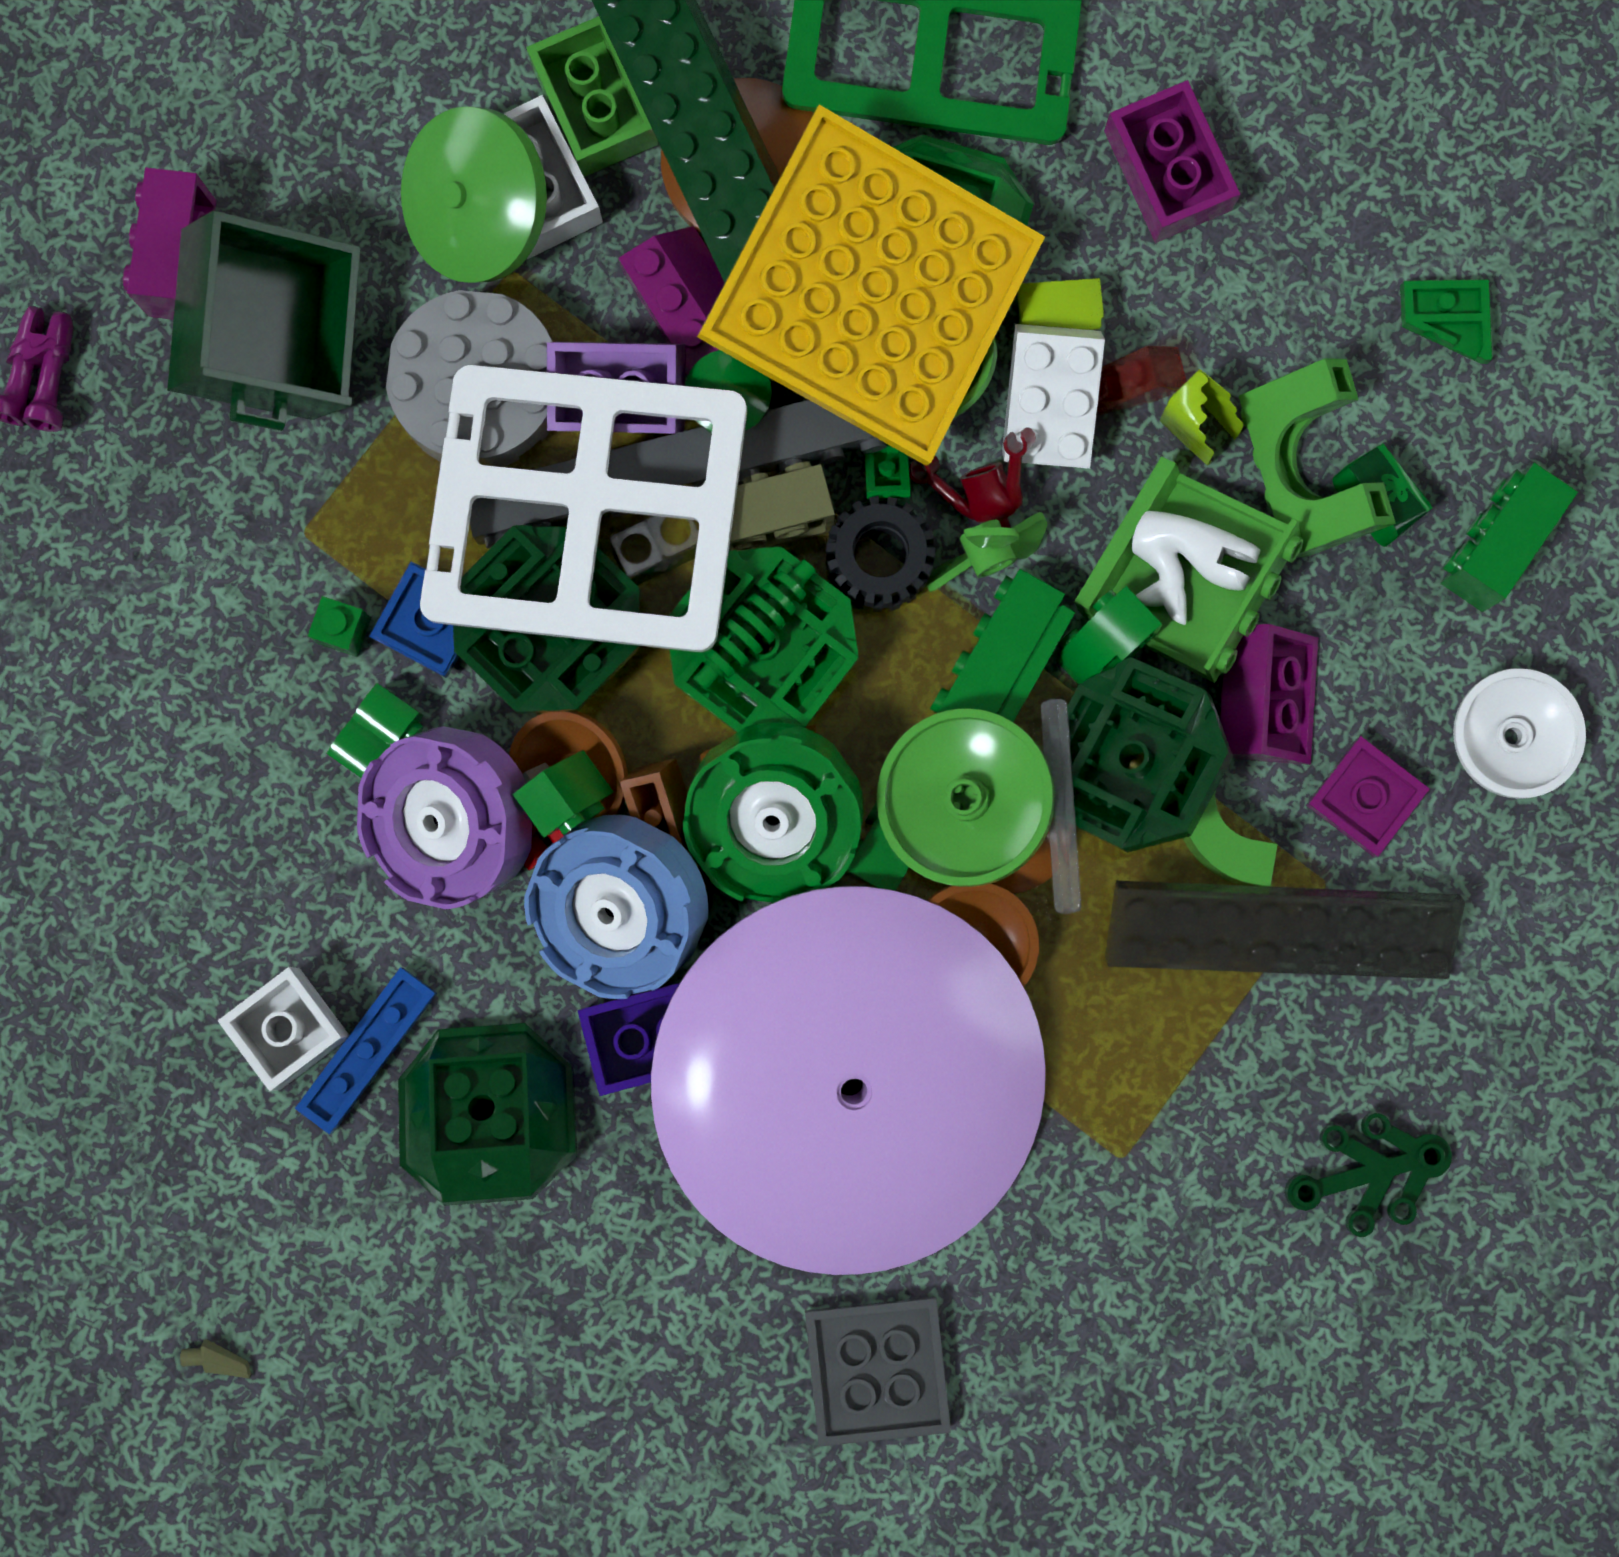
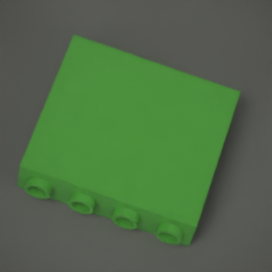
(1214, 614)

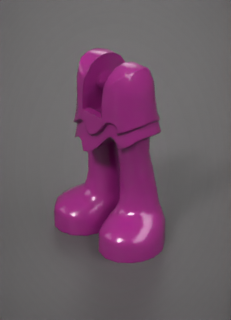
(34, 351)

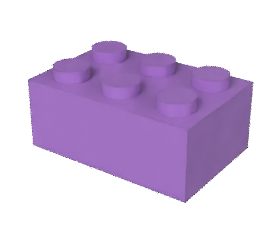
(620, 361)

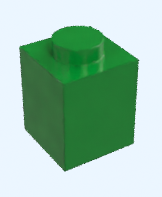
(339, 626)

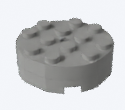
(460, 332)

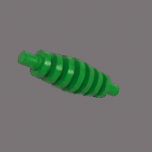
(755, 624)

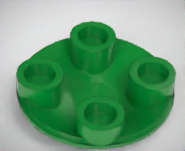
(724, 372)

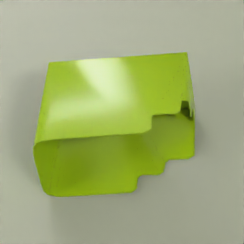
(1061, 304)
(1185, 415)

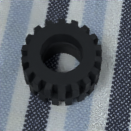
(880, 518)

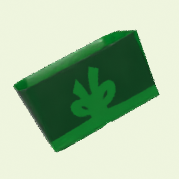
(1403, 494)

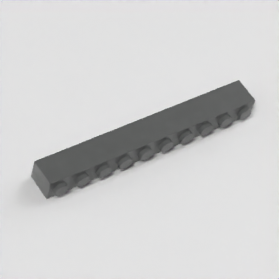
(778, 440)

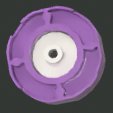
(444, 817)

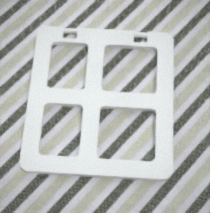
(588, 496)

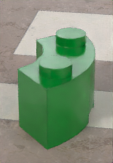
(1109, 637)

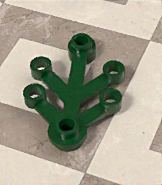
(1376, 1171)

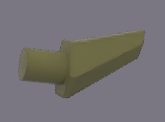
(215, 1360)

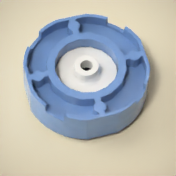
(616, 906)

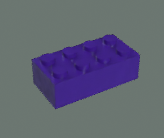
(623, 1038)

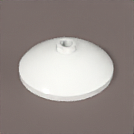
(1547, 729)

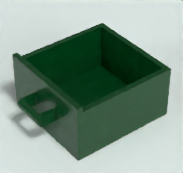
(263, 319)

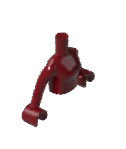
(987, 487)

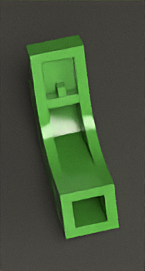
(1228, 853)

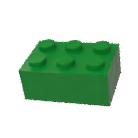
(1507, 536)

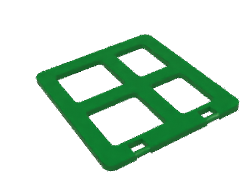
(922, 102)

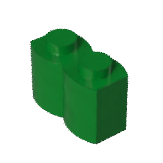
(374, 726)

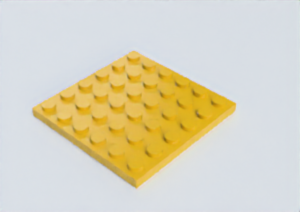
(871, 286)

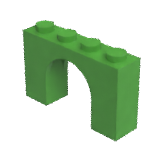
(1275, 420)

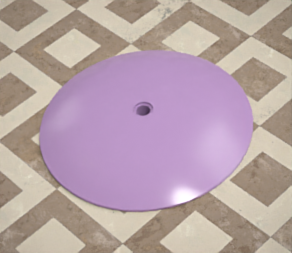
(829, 995)

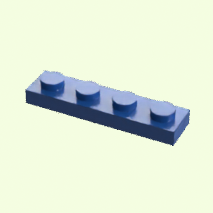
(366, 1050)

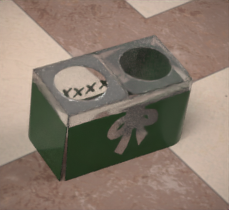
(654, 564)

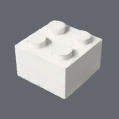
(283, 1028)

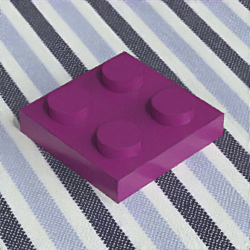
(1367, 797)

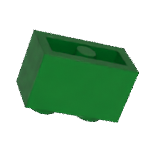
(564, 795)

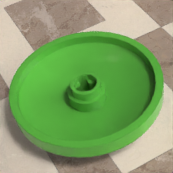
(473, 194)
(965, 797)

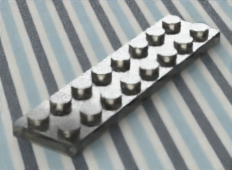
(1283, 930)

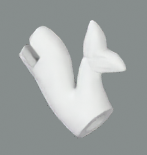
(1164, 535)

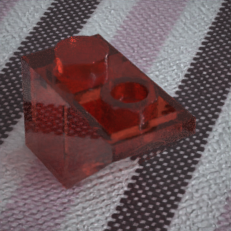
(1140, 378)

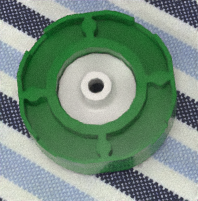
(773, 813)

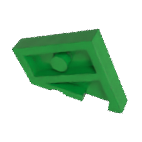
(1450, 315)

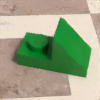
(887, 475)

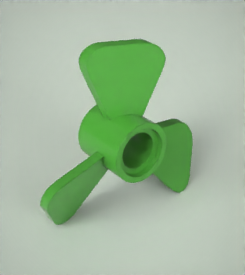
(991, 549)

